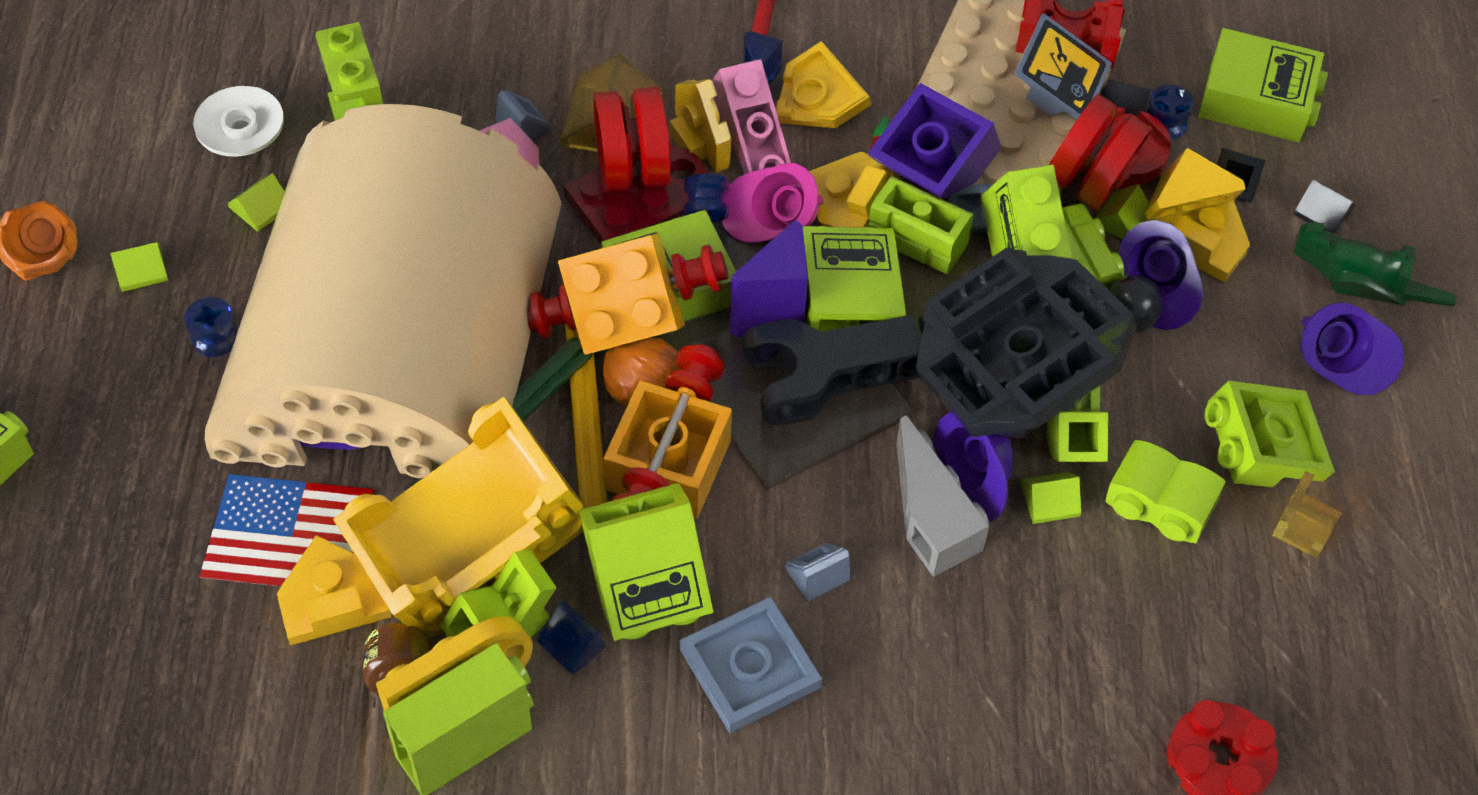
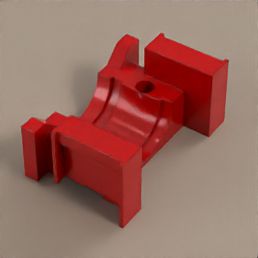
(1096, 26)

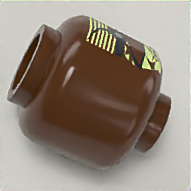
(391, 647)

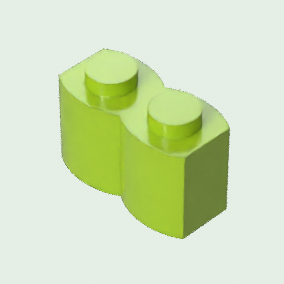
(1165, 491)

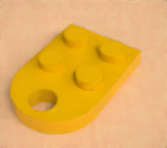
(452, 652)

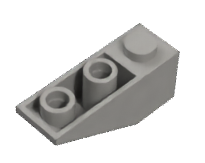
(936, 511)

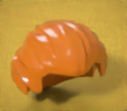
(37, 239)
(642, 360)

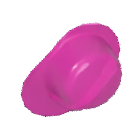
(769, 201)

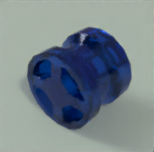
(1172, 107)
(707, 194)
(205, 336)

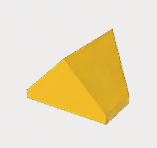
(1191, 186)

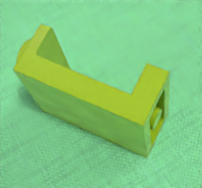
(348, 69)

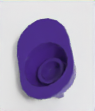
(1165, 257)
(1352, 348)
(979, 462)

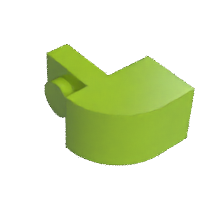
(1080, 432)
(517, 593)

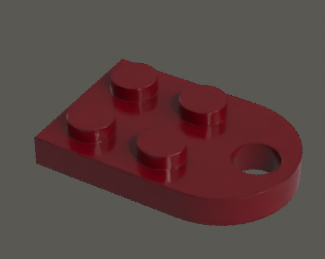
(632, 210)

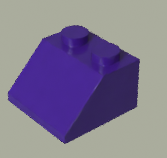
(937, 143)

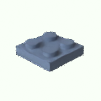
(750, 664)

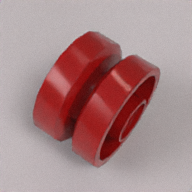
(632, 139)
(1094, 150)

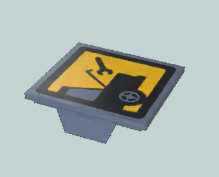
(1061, 69)

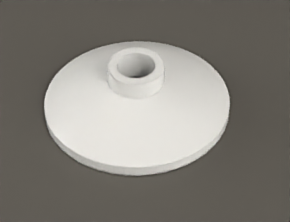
(238, 121)

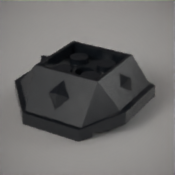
(1021, 342)

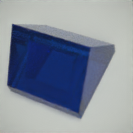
(764, 48)
(570, 638)

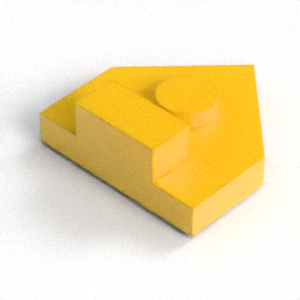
(819, 91)
(698, 124)
(850, 189)
(1214, 237)
(328, 594)

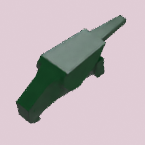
(1364, 269)

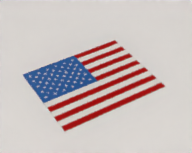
(270, 524)

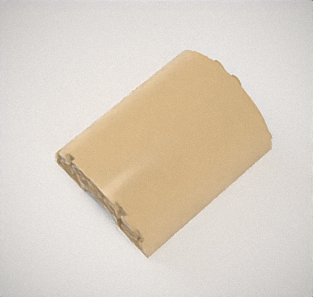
(388, 292)

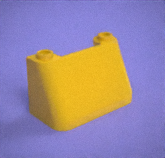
(463, 520)

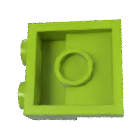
(1267, 434)

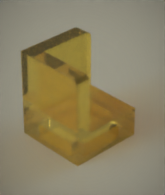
(1305, 520)

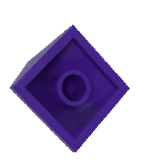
(771, 283)

